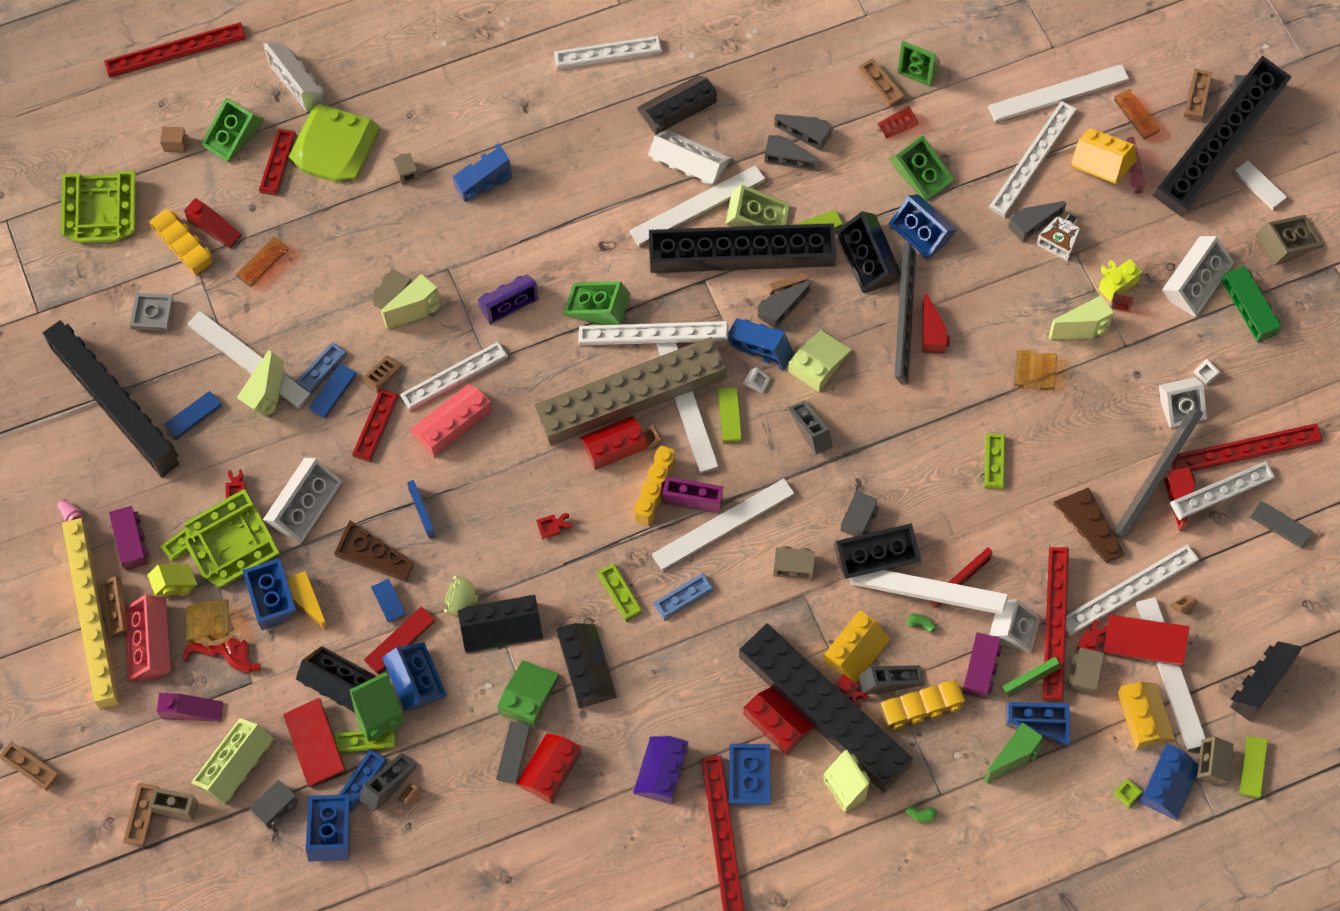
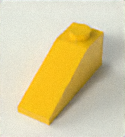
(305, 597)

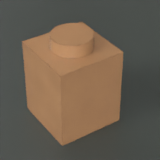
(174, 139)

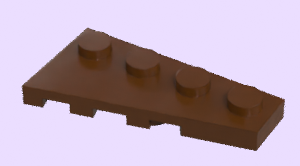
(1088, 518)
(365, 550)

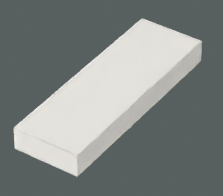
(1260, 185)

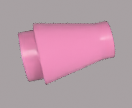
(69, 511)

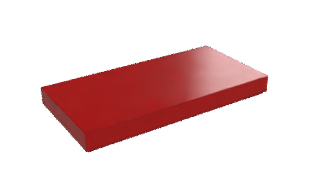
(1146, 640)
(314, 742)

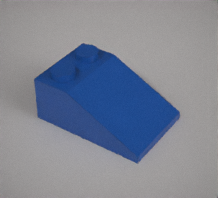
(328, 828)

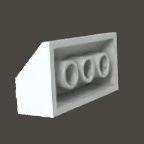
(294, 75)
(688, 156)
(1198, 275)
(303, 499)

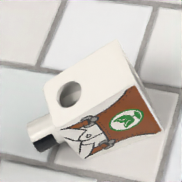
(1059, 236)

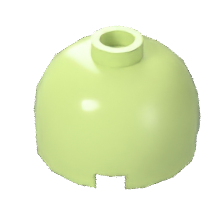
(460, 595)

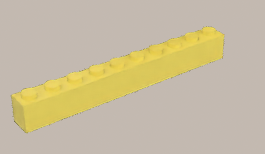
(90, 614)

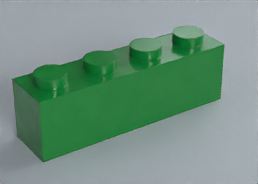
(1251, 303)

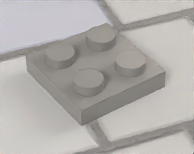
(151, 312)

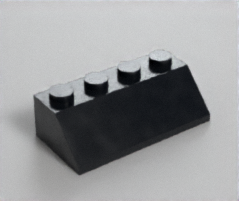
(678, 103)
(868, 252)
(877, 551)
(500, 623)
(586, 664)
(332, 676)
(1264, 679)

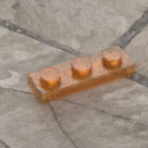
(1137, 114)
(262, 262)

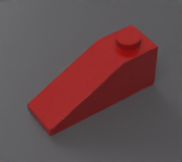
(211, 223)
(933, 329)
(1178, 484)

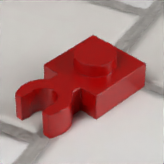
(236, 484)
(550, 526)
(1091, 640)
(850, 689)

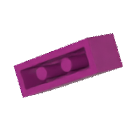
(693, 494)
(129, 537)
(982, 665)

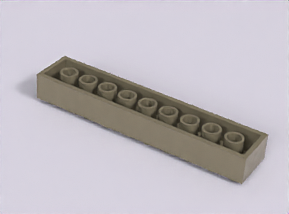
(630, 390)

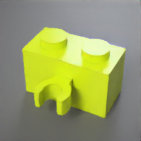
(1119, 279)
(172, 579)

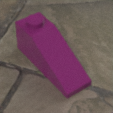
(187, 707)

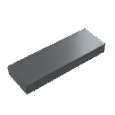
(1281, 524)
(513, 752)

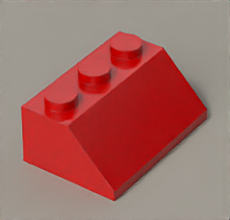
(614, 442)
(777, 719)
(549, 767)

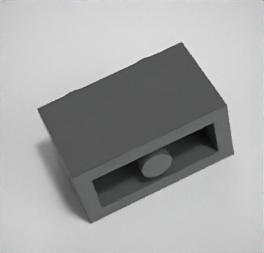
(859, 514)
(274, 805)

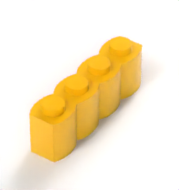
(181, 242)
(652, 488)
(922, 704)

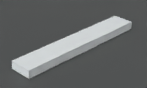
(607, 52)
(454, 376)
(1222, 490)

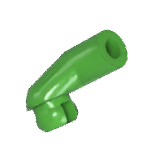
(923, 620)
(922, 816)

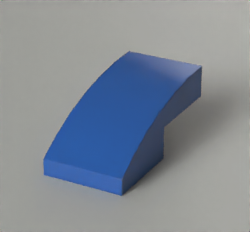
(388, 600)

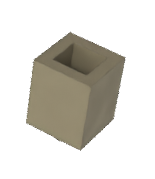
(405, 168)

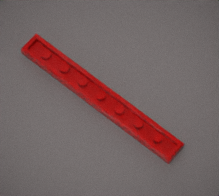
(174, 49)
(1248, 448)
(1056, 621)
(722, 834)

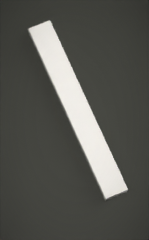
(1057, 93)
(1032, 159)
(697, 205)
(653, 333)
(243, 356)
(693, 423)
(723, 524)
(1130, 589)
(933, 590)
(1175, 686)

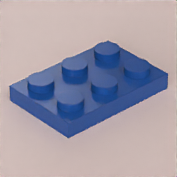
(749, 774)

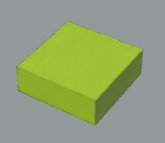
(1127, 793)

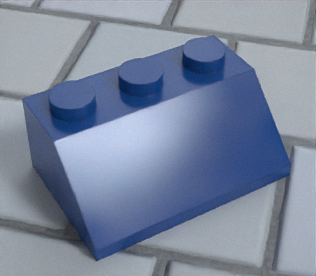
(922, 226)
(269, 593)
(414, 676)
(1170, 782)

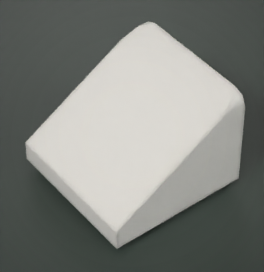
(1207, 372)
(756, 380)

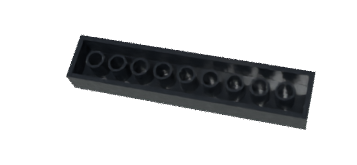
(1222, 136)
(742, 248)
(112, 398)
(825, 707)

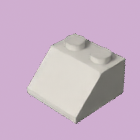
(1180, 398)
(1016, 626)

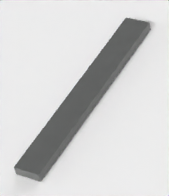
(905, 314)
(1158, 473)

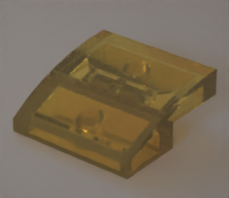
(1035, 370)
(207, 620)

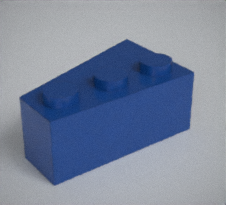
(483, 175)
(761, 340)
(1046, 719)

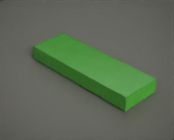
(1031, 677)

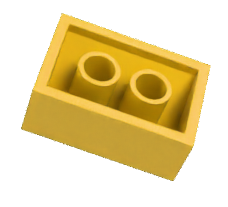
(1103, 155)
(856, 646)
(1145, 714)

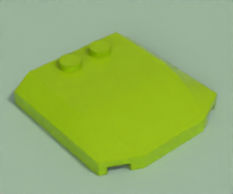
(334, 144)
(98, 207)
(229, 539)

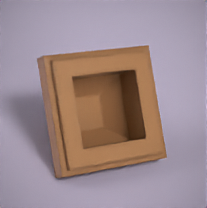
(653, 436)
(1185, 604)
(410, 794)

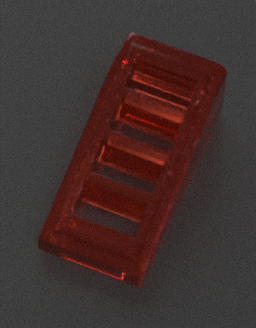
(900, 128)

